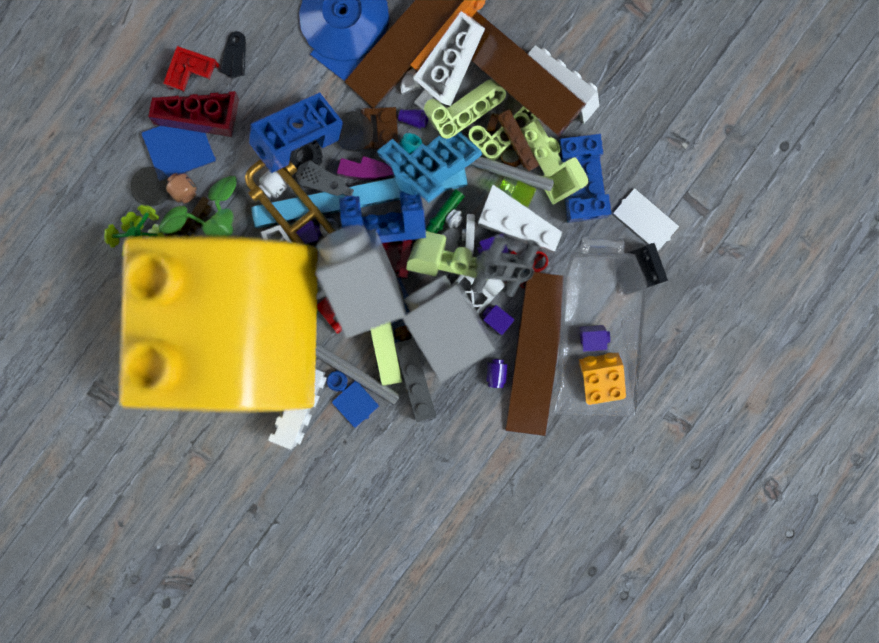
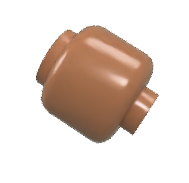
(181, 188)

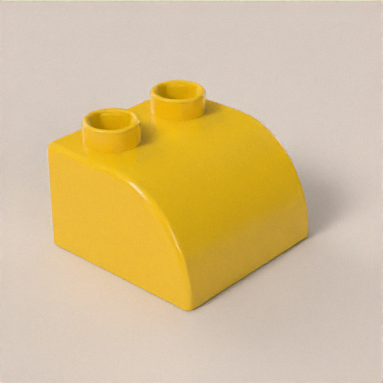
(218, 324)

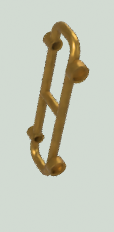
(286, 173)

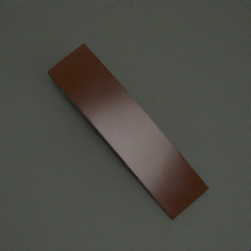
(398, 49)
(525, 78)
(536, 355)

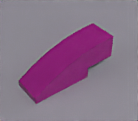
(366, 171)

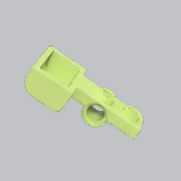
(567, 176)
(430, 256)

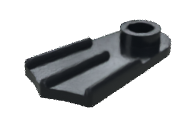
(234, 56)

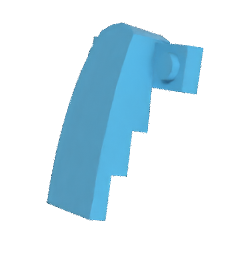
(429, 164)

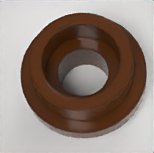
(402, 333)

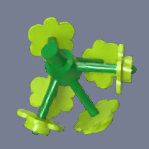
(133, 226)

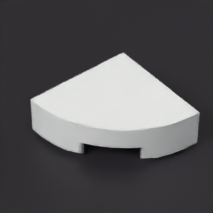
(408, 83)

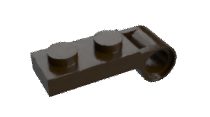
(191, 226)

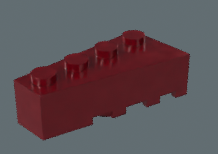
(196, 112)

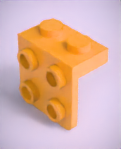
(603, 378)

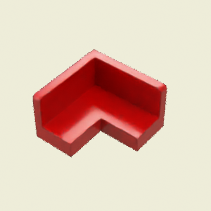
(186, 63)

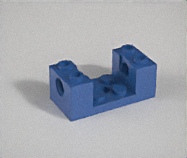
(276, 136)
(591, 200)
(390, 226)

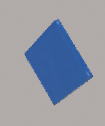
(177, 149)

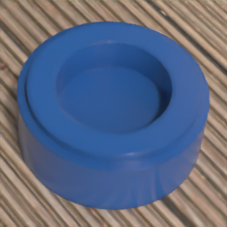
(337, 381)

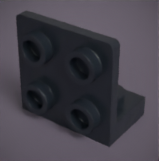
(650, 264)

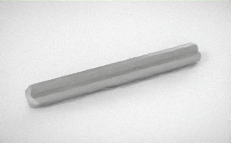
(513, 173)
(356, 374)

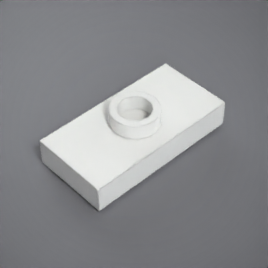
(468, 233)

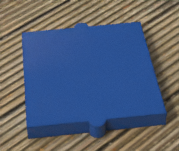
(355, 404)

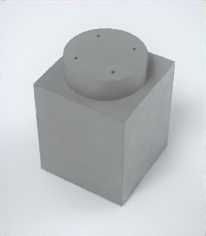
(359, 280)
(447, 327)

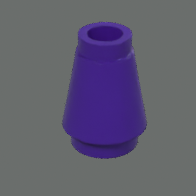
(415, 118)

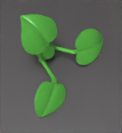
(219, 224)

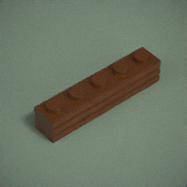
(517, 140)

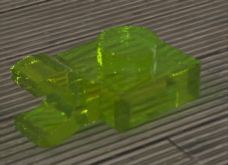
(521, 192)

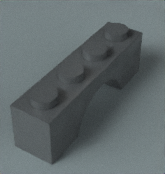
(415, 380)

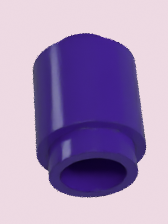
(496, 373)

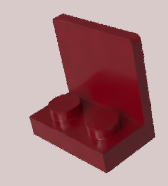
(398, 255)

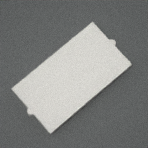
(645, 219)

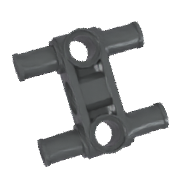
(504, 266)

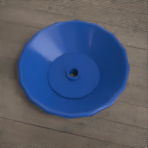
(347, 34)

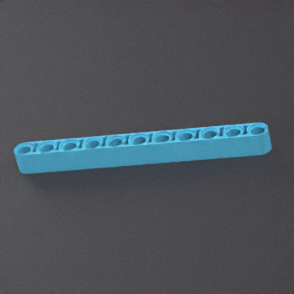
(369, 195)

